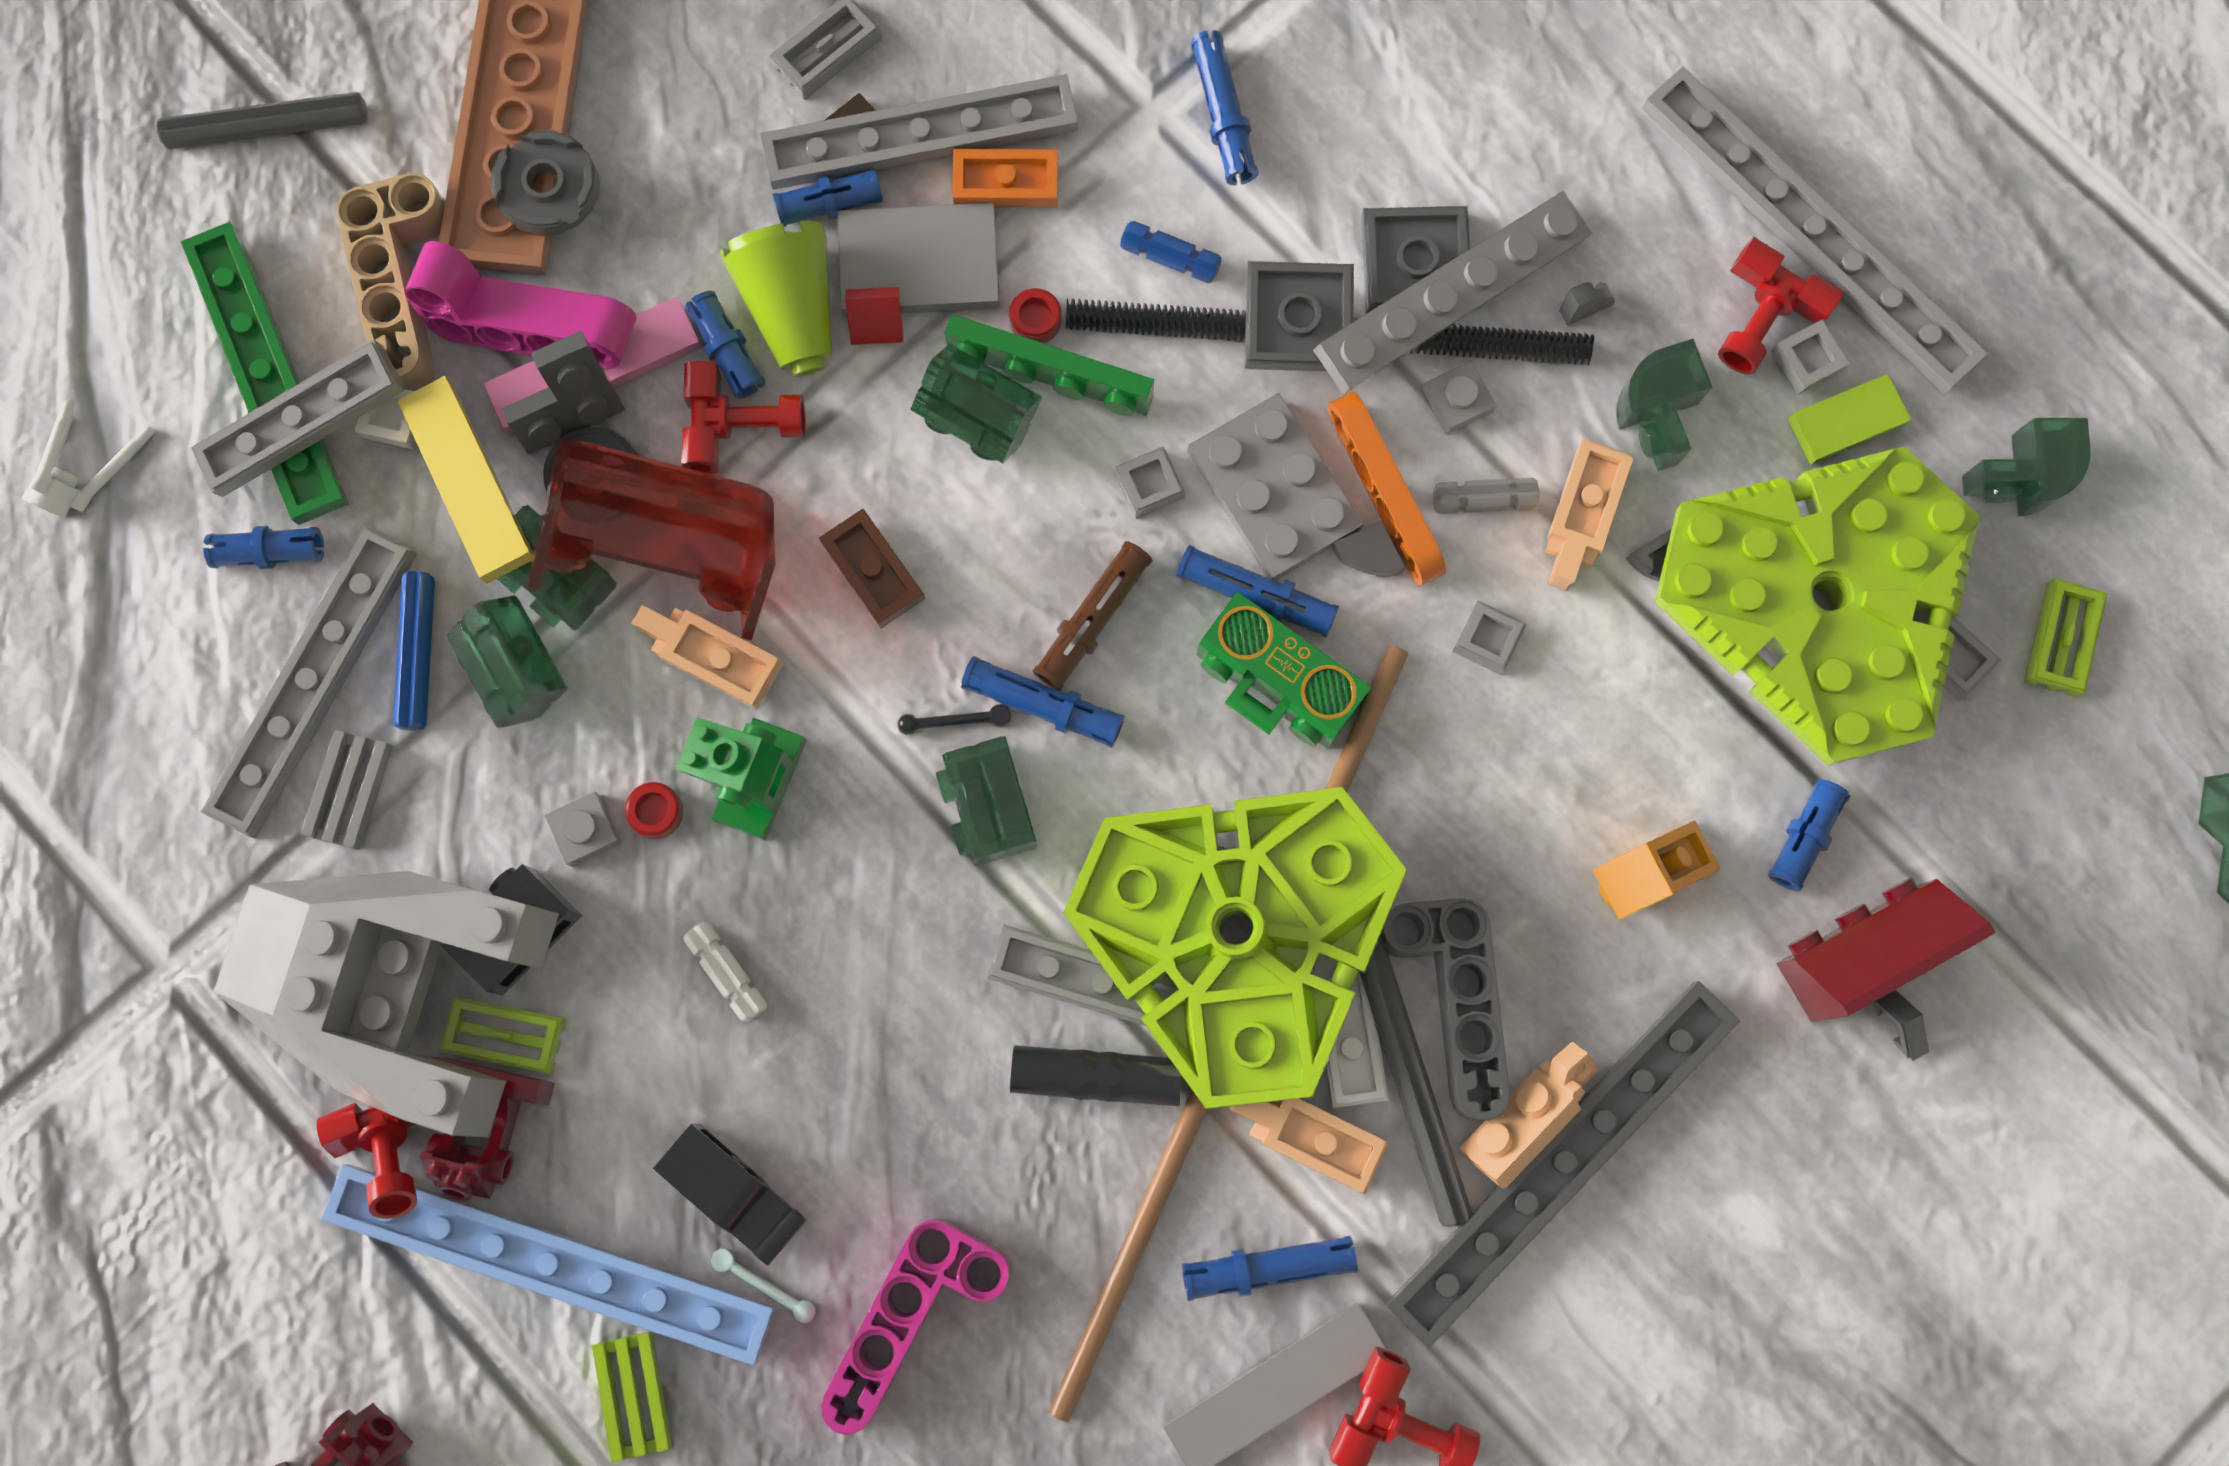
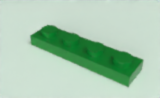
(1066, 371)

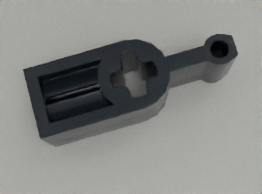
(730, 1192)

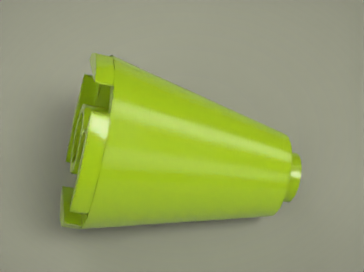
(786, 291)

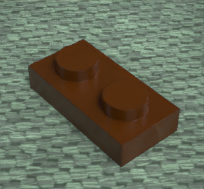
(872, 568)

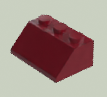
(1880, 948)

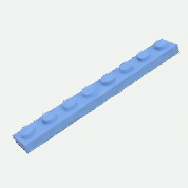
(559, 1268)

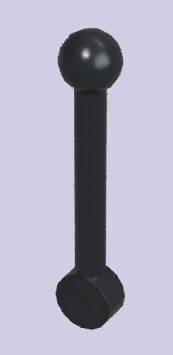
(998, 716)

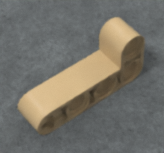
(387, 241)

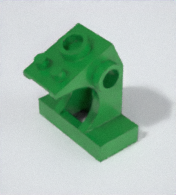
(747, 767)

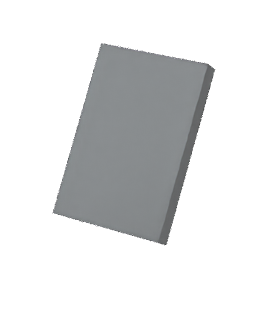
(933, 254)

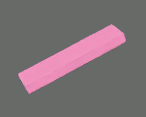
(656, 340)

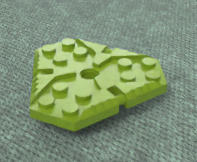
(1879, 547)
(1251, 1013)

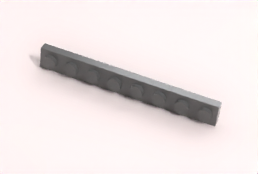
(1607, 1119)

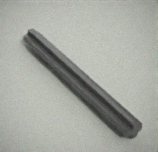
(1415, 1089)

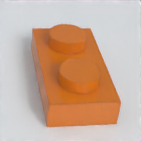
(1006, 177)

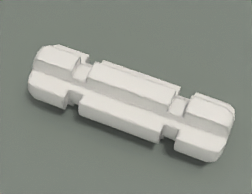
(725, 972)

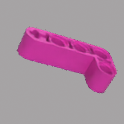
(511, 314)
(901, 1327)

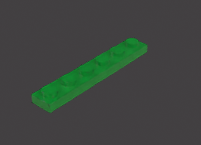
(259, 360)

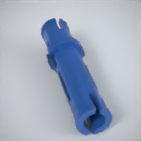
(1228, 127)
(1318, 615)
(1034, 698)
(1268, 1268)

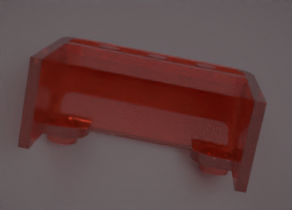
(658, 520)

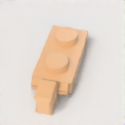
(1586, 510)
(710, 654)
(1532, 1118)
(1316, 1140)

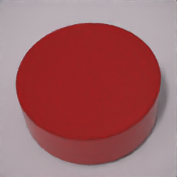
(1035, 315)
(654, 810)

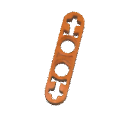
(1386, 489)

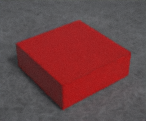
(874, 315)

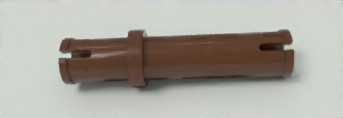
(1056, 666)

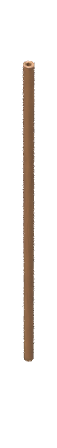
(1194, 1110)

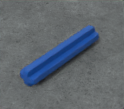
(413, 651)

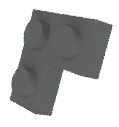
(575, 398)

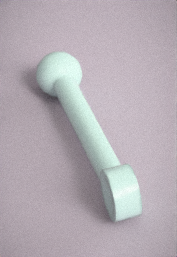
(725, 1260)

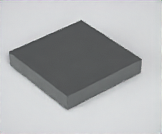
(1408, 245)
(1293, 311)

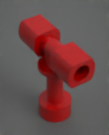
(1777, 294)
(714, 417)
(375, 1131)
(1383, 1416)

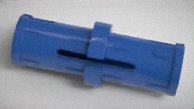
(828, 197)
(725, 344)
(263, 547)
(1809, 835)

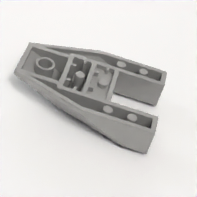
(344, 974)

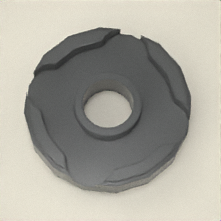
(548, 211)

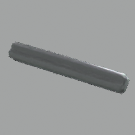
(262, 120)

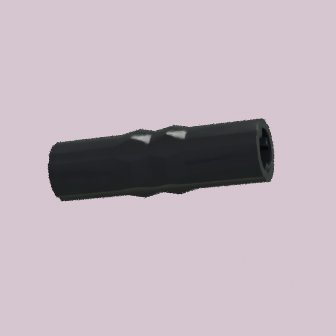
(1095, 1075)

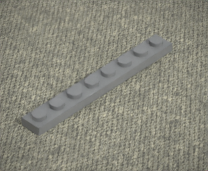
(1814, 230)

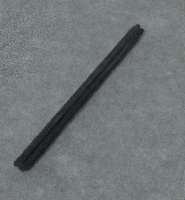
(1234, 324)

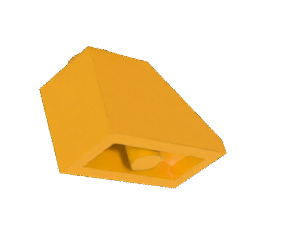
(1656, 870)

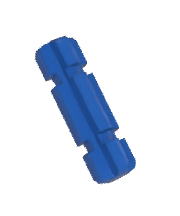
(1170, 251)

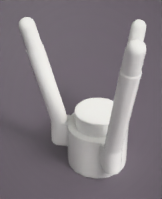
(55, 488)

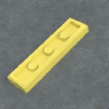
(466, 480)

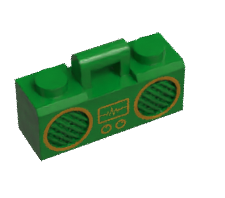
(1284, 667)

